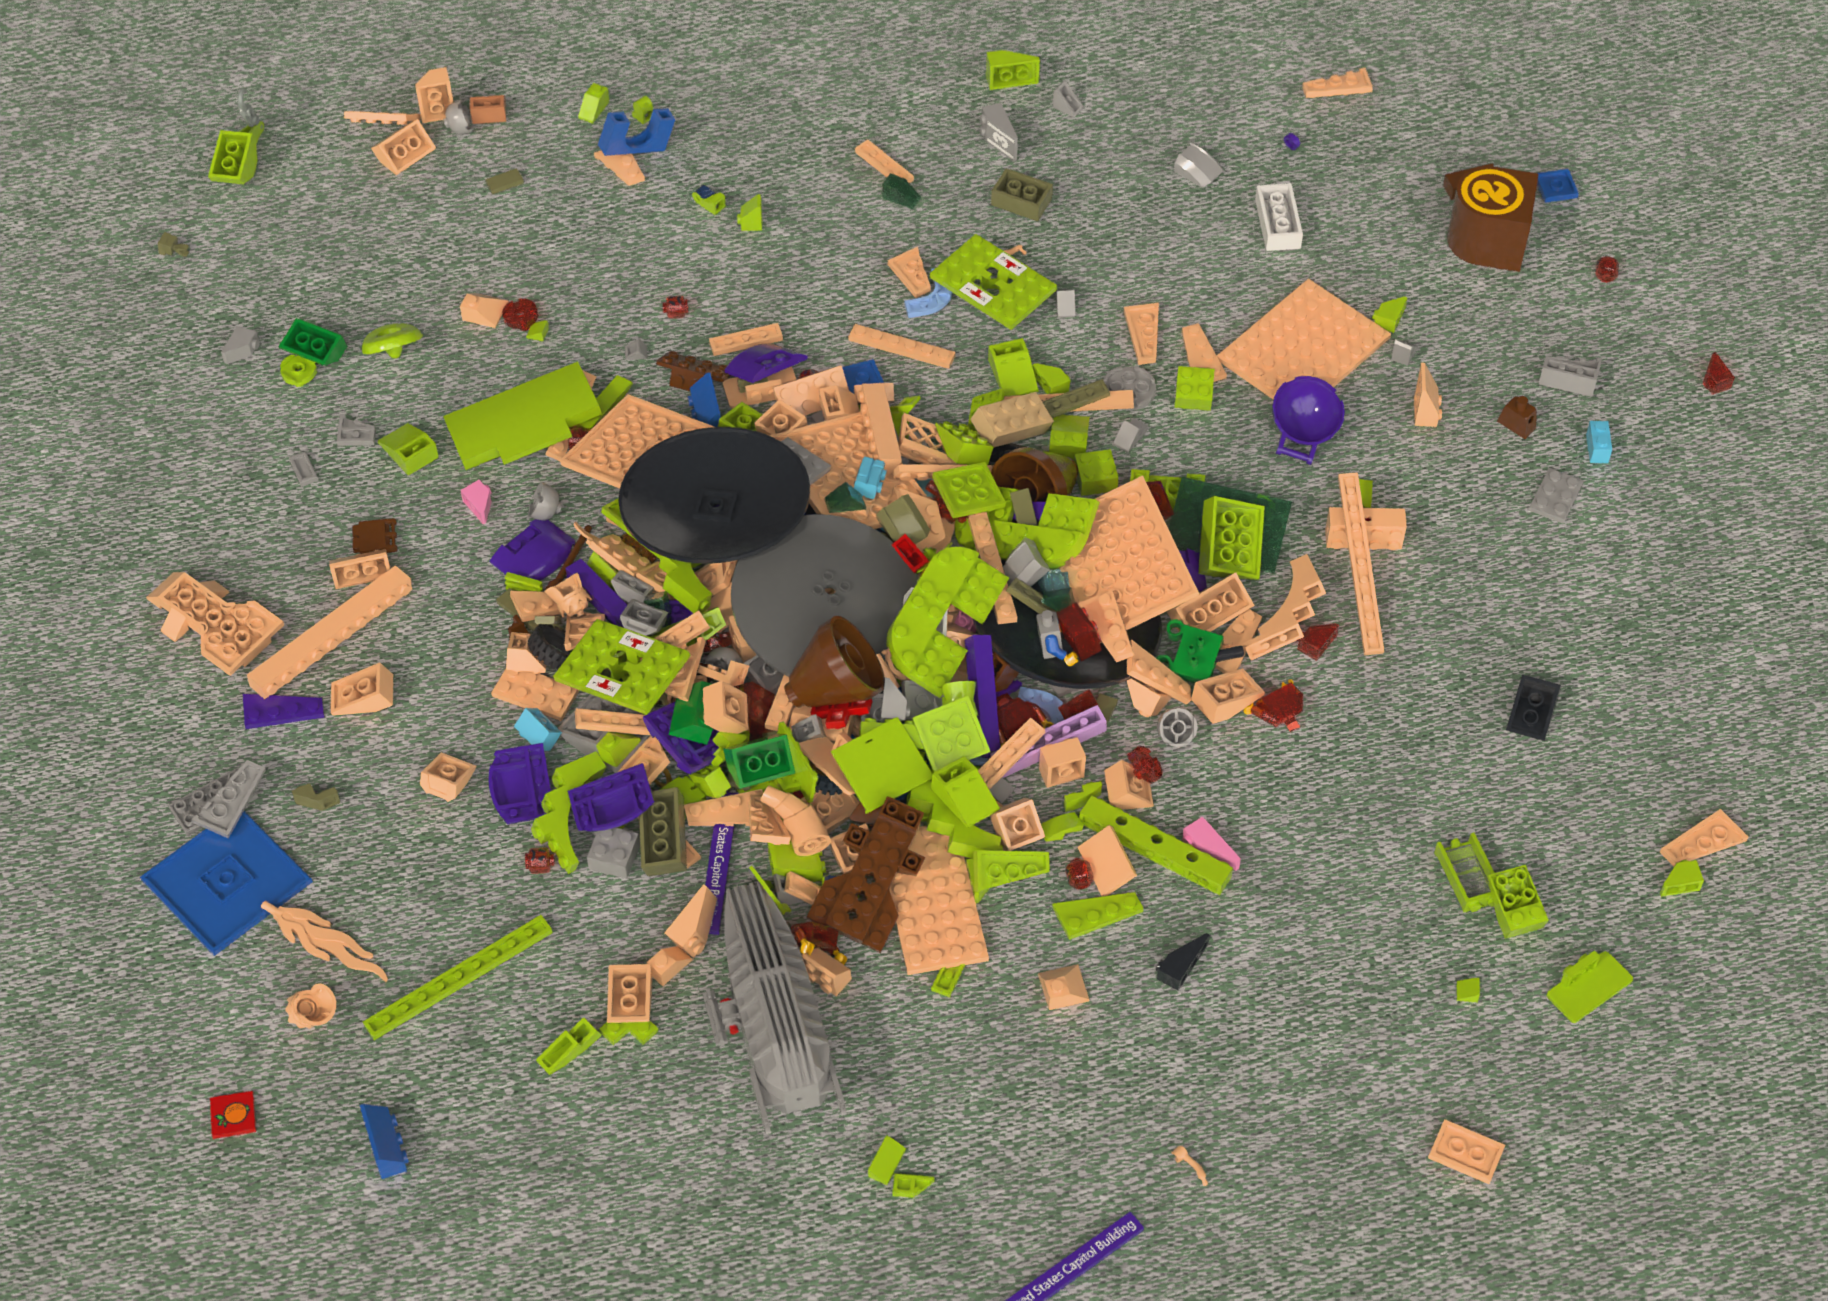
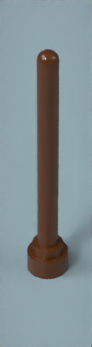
(570, 559)

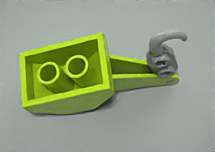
(237, 151)

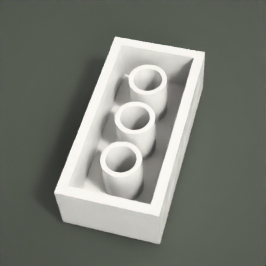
(1278, 217)

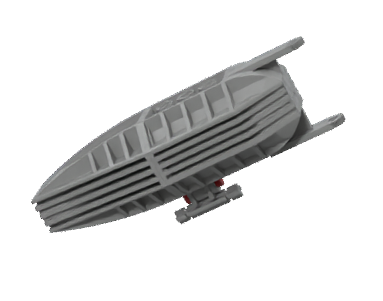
(772, 1008)

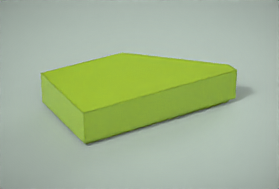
(910, 1185)

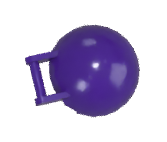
(1306, 414)

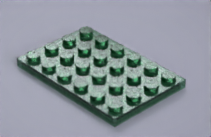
(1188, 515)

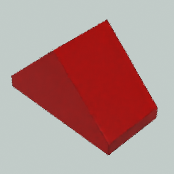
(911, 551)

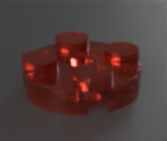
(522, 321)
(723, 640)
(1144, 765)

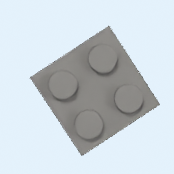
(613, 852)

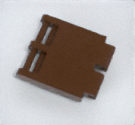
(374, 536)

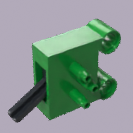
(1197, 652)

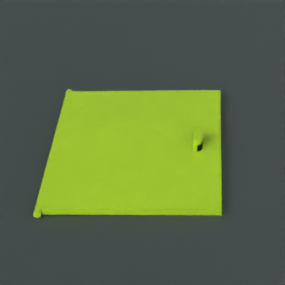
(883, 766)

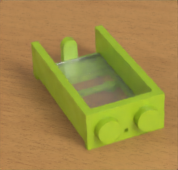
(1467, 872)

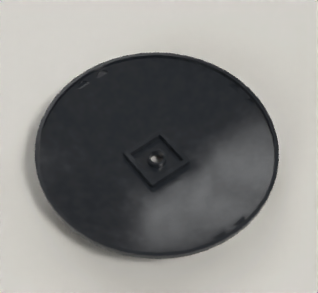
(676, 483)
(1021, 648)

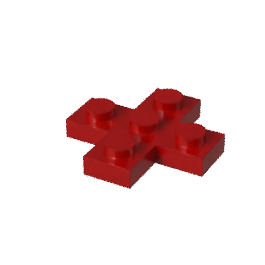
(838, 714)

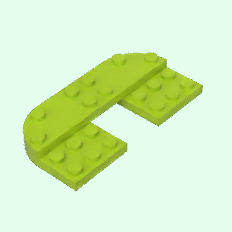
(1058, 537)
(949, 578)

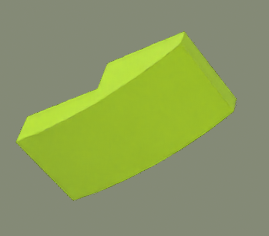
(1077, 800)
(1056, 827)

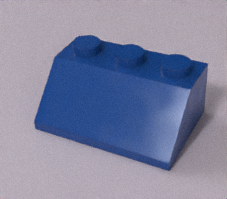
(704, 401)
(384, 1140)

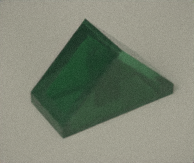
(844, 499)
(1058, 599)

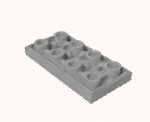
(193, 803)

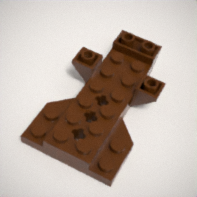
(882, 856)

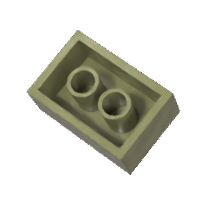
(1021, 194)

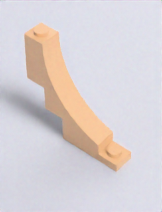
(1284, 625)

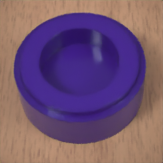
(1291, 141)

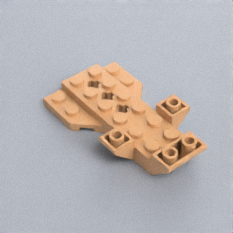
(199, 603)

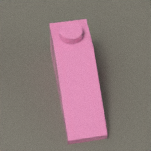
(1206, 839)

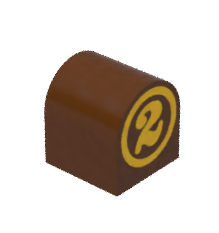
(1492, 217)

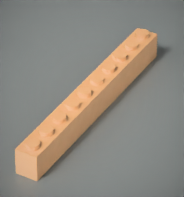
(329, 632)

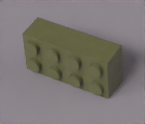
(663, 834)

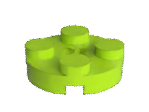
(300, 377)

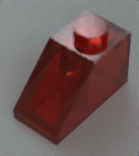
(1718, 376)
(1317, 640)
(1077, 704)

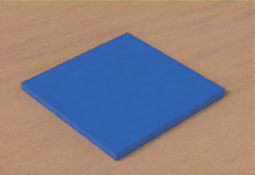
(221, 882)

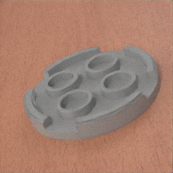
(1132, 379)

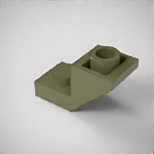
(305, 796)

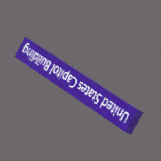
(718, 868)
(1080, 1260)

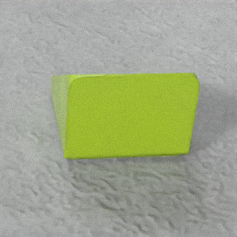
(538, 331)
(1468, 990)

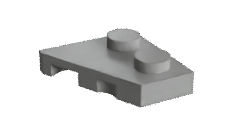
(354, 432)

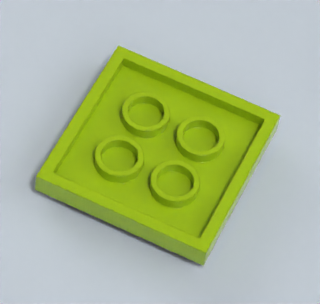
(969, 490)
(951, 733)

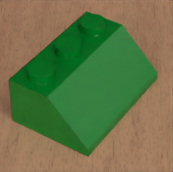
(313, 343)
(689, 717)
(759, 760)

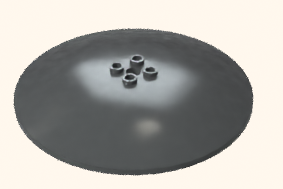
(783, 597)

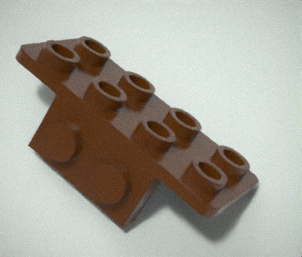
(688, 370)

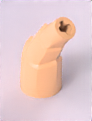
(801, 821)

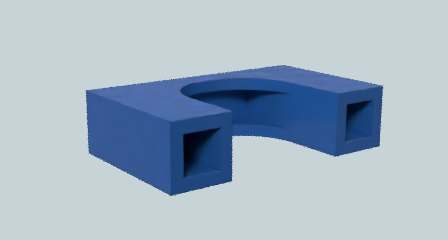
(652, 139)

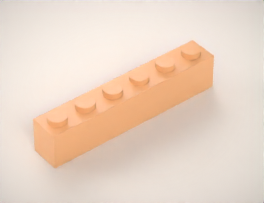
(879, 425)

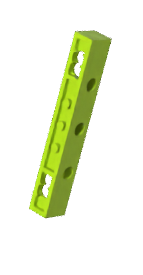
(1168, 853)

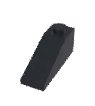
(1181, 961)

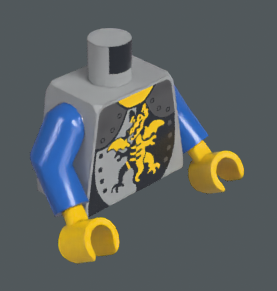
(1050, 638)

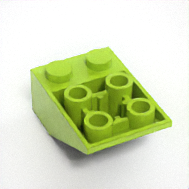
(1012, 367)
(963, 444)
(409, 448)
(964, 791)
(1516, 902)

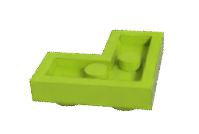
(640, 1030)

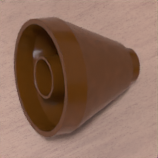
(1037, 470)
(835, 668)

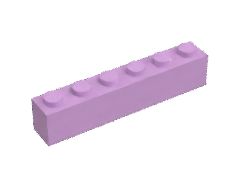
(1083, 725)

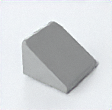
(636, 350)

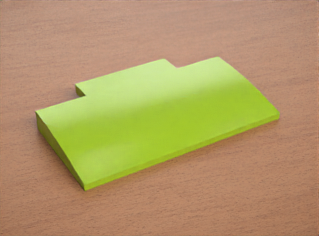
(523, 417)

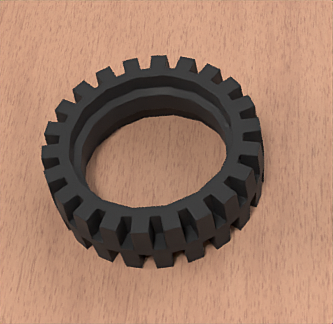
(540, 642)

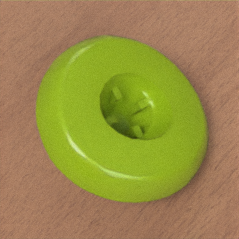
(390, 339)

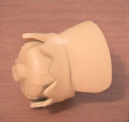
(569, 596)
(311, 1006)

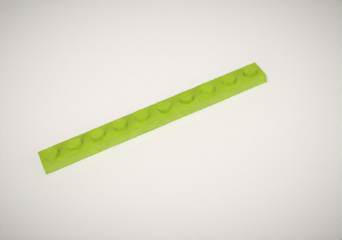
(457, 977)

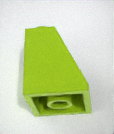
(784, 860)

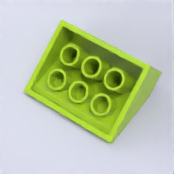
(1231, 538)

